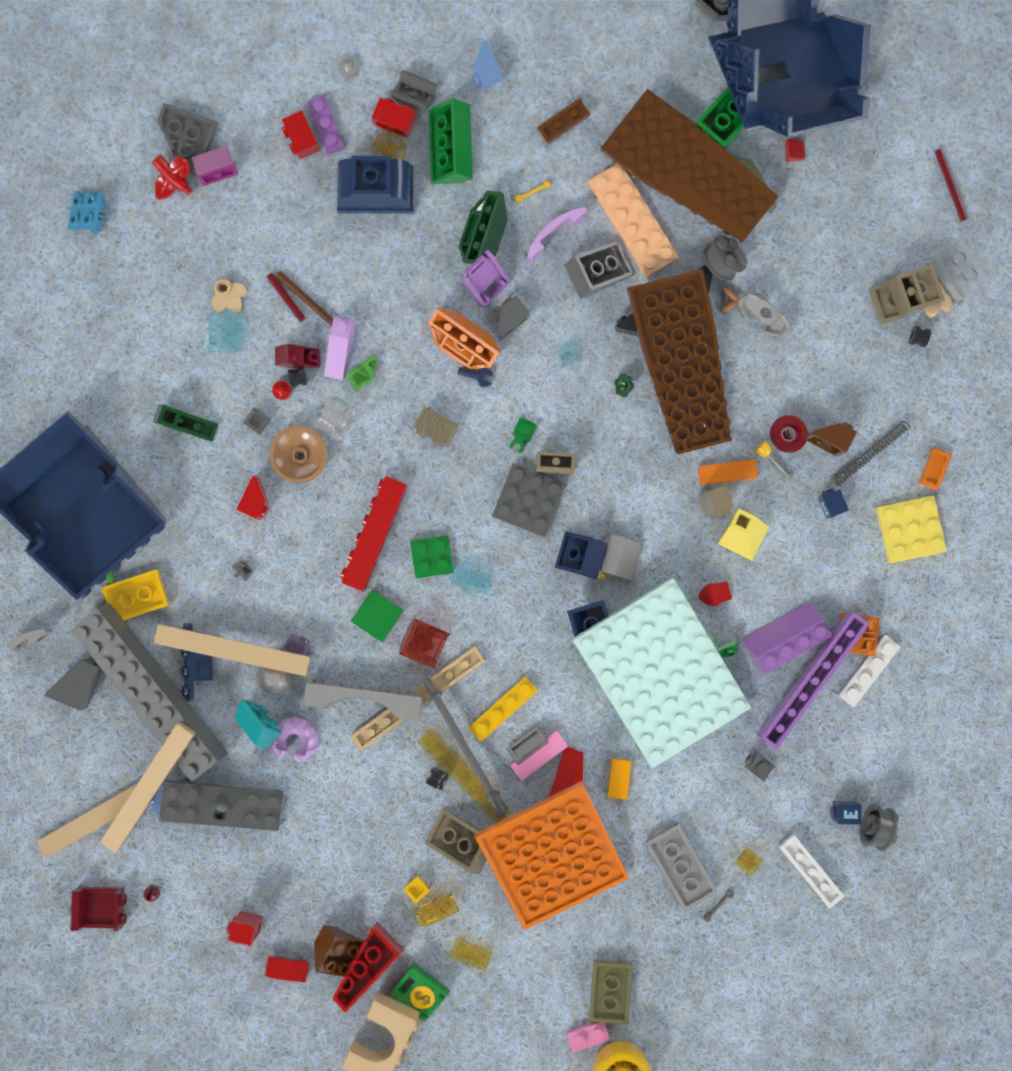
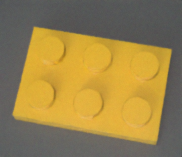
(137, 595)

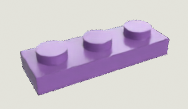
(325, 125)

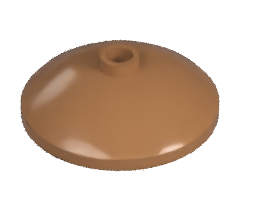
(285, 453)

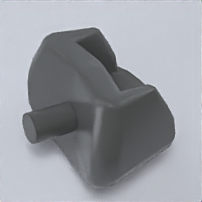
(242, 569)

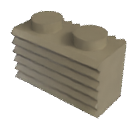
(435, 427)
(555, 463)

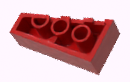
(370, 963)

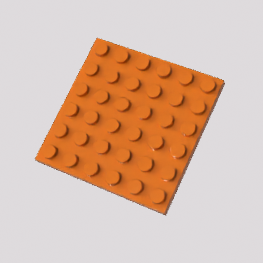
(552, 855)

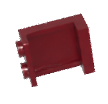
(98, 908)

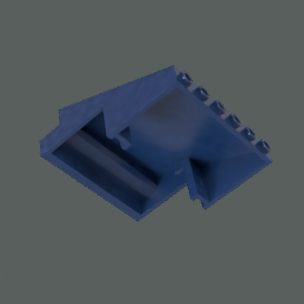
(75, 506)

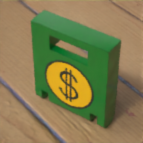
(423, 994)

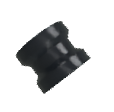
(919, 336)
(297, 377)
(437, 778)

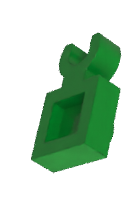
(523, 431)

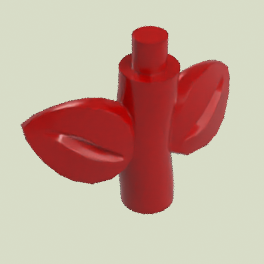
(171, 176)

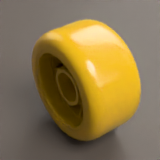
(621, 1057)

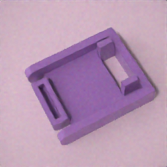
(482, 275)

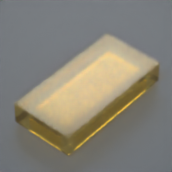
(470, 954)

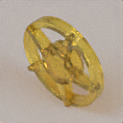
(388, 147)

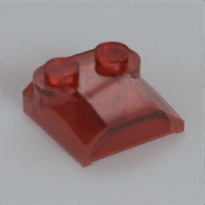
(423, 643)

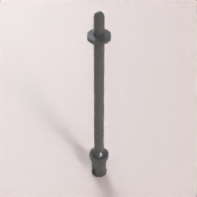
(492, 795)

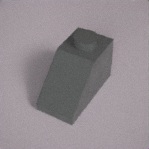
(512, 316)

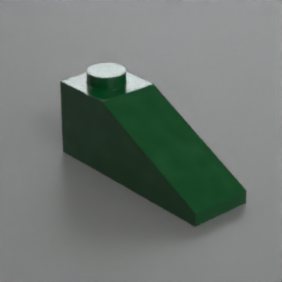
(185, 422)

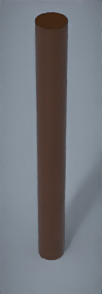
(305, 298)

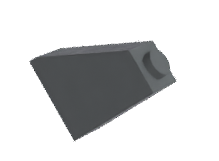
(77, 684)

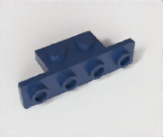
(196, 668)

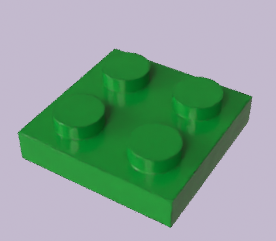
(431, 557)

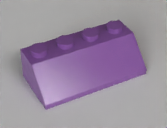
(787, 638)

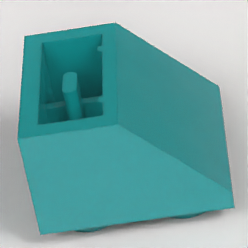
(257, 723)

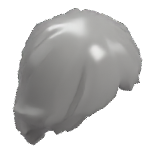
(273, 680)

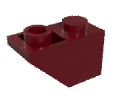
(297, 356)

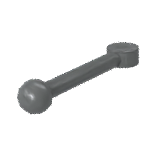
(729, 894)

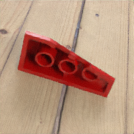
(568, 771)

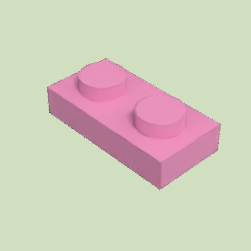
(587, 1036)

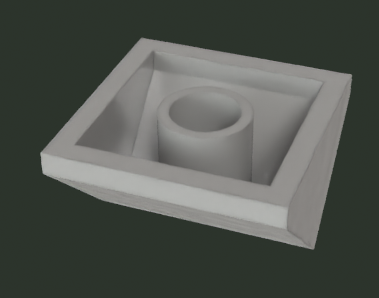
(620, 556)

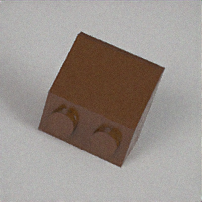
(833, 438)

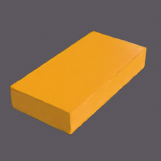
(619, 778)

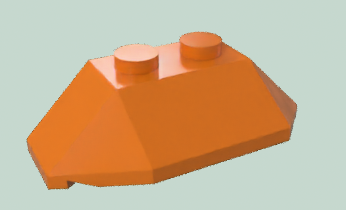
(463, 339)

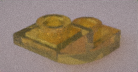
(436, 910)

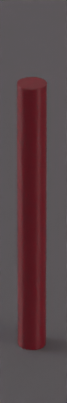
(951, 185)

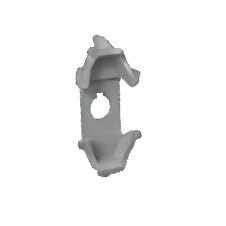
(754, 303)

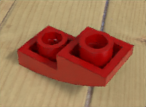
(286, 969)

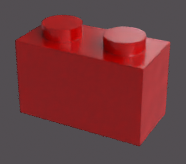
(394, 117)
(300, 134)
(244, 928)

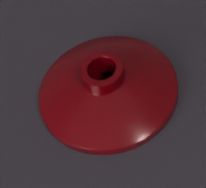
(781, 438)

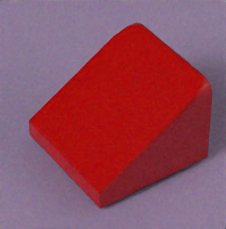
(794, 150)

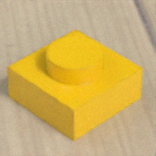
(416, 889)

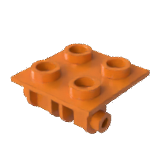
(868, 641)

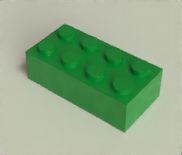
(722, 120)

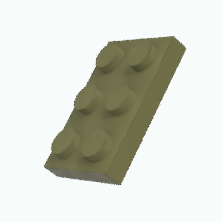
(610, 992)

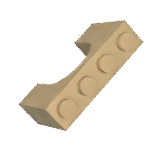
(399, 1021)

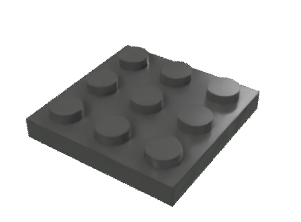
(528, 500)

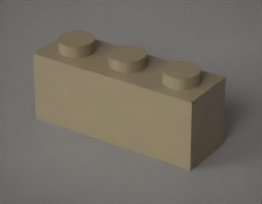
(716, 502)

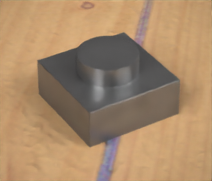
(256, 421)

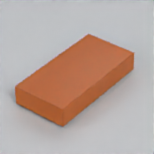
(935, 469)

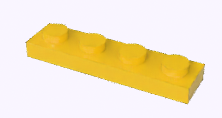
(503, 709)

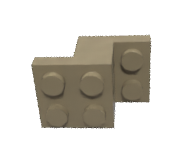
(906, 294)

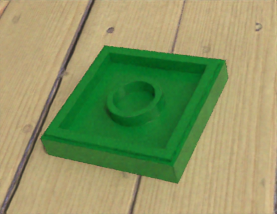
(377, 616)

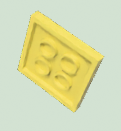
(911, 529)

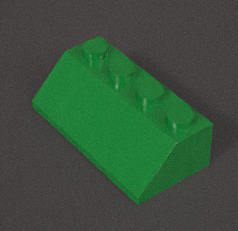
(450, 143)

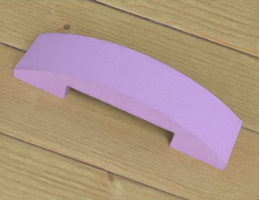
(571, 217)

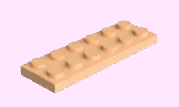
(633, 220)

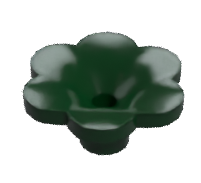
(623, 385)

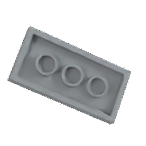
(681, 867)

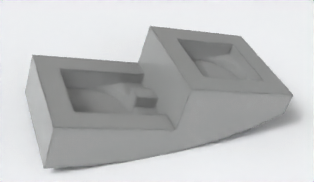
(33, 637)

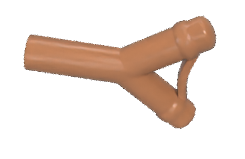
(728, 292)

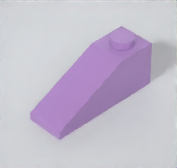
(339, 347)

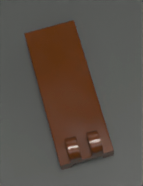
(564, 121)

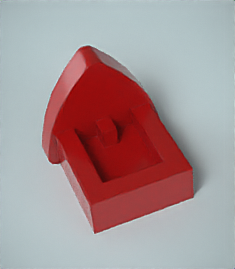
(713, 594)

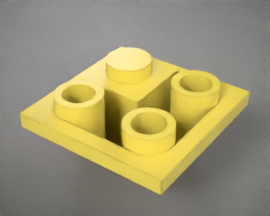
(743, 534)

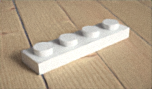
(868, 671)
(811, 871)

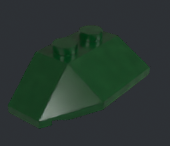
(484, 227)

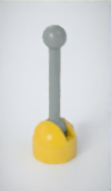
(764, 450)

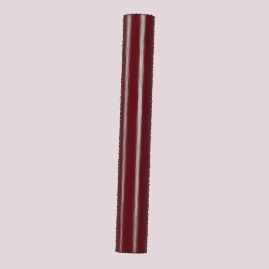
(285, 296)

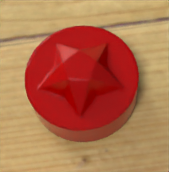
(282, 390)

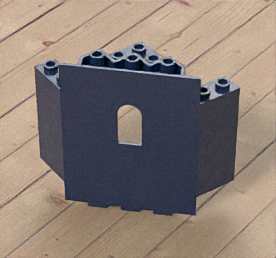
(820, 52)

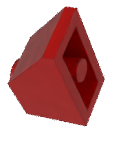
(254, 500)

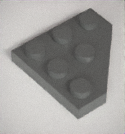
(186, 132)

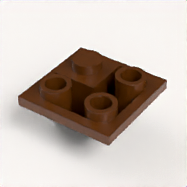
(335, 951)

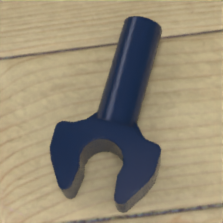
(477, 375)

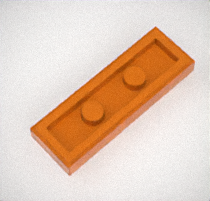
(727, 472)

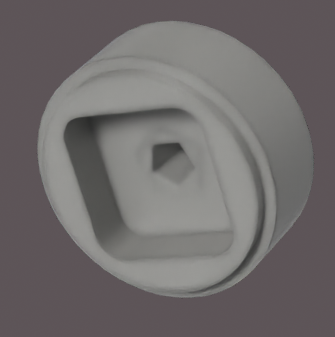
(348, 67)

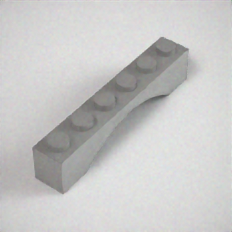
(324, 696)

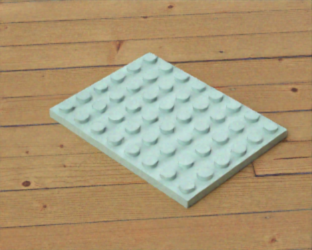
(661, 672)

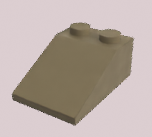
(457, 842)

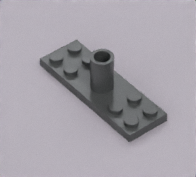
(198, 803)

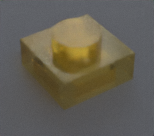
(749, 861)

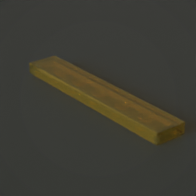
(459, 771)

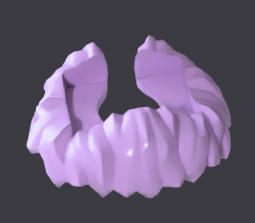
(304, 730)

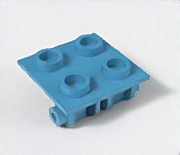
(86, 211)

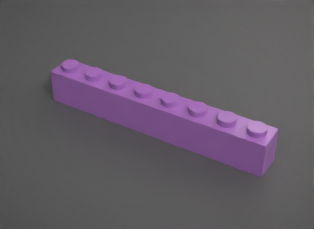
(813, 679)

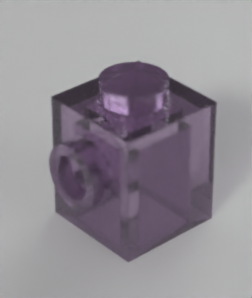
(298, 645)

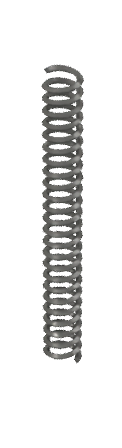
(875, 451)

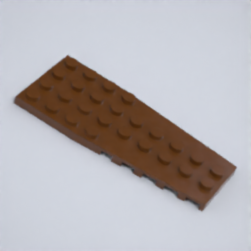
(688, 166)
(682, 358)

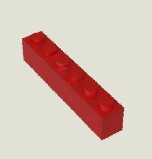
(374, 533)

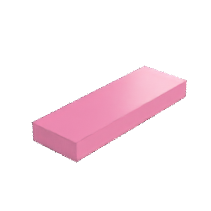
(542, 756)

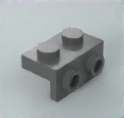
(414, 91)

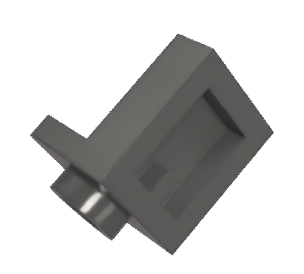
(758, 765)

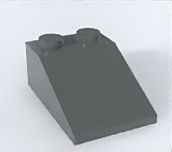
(598, 269)

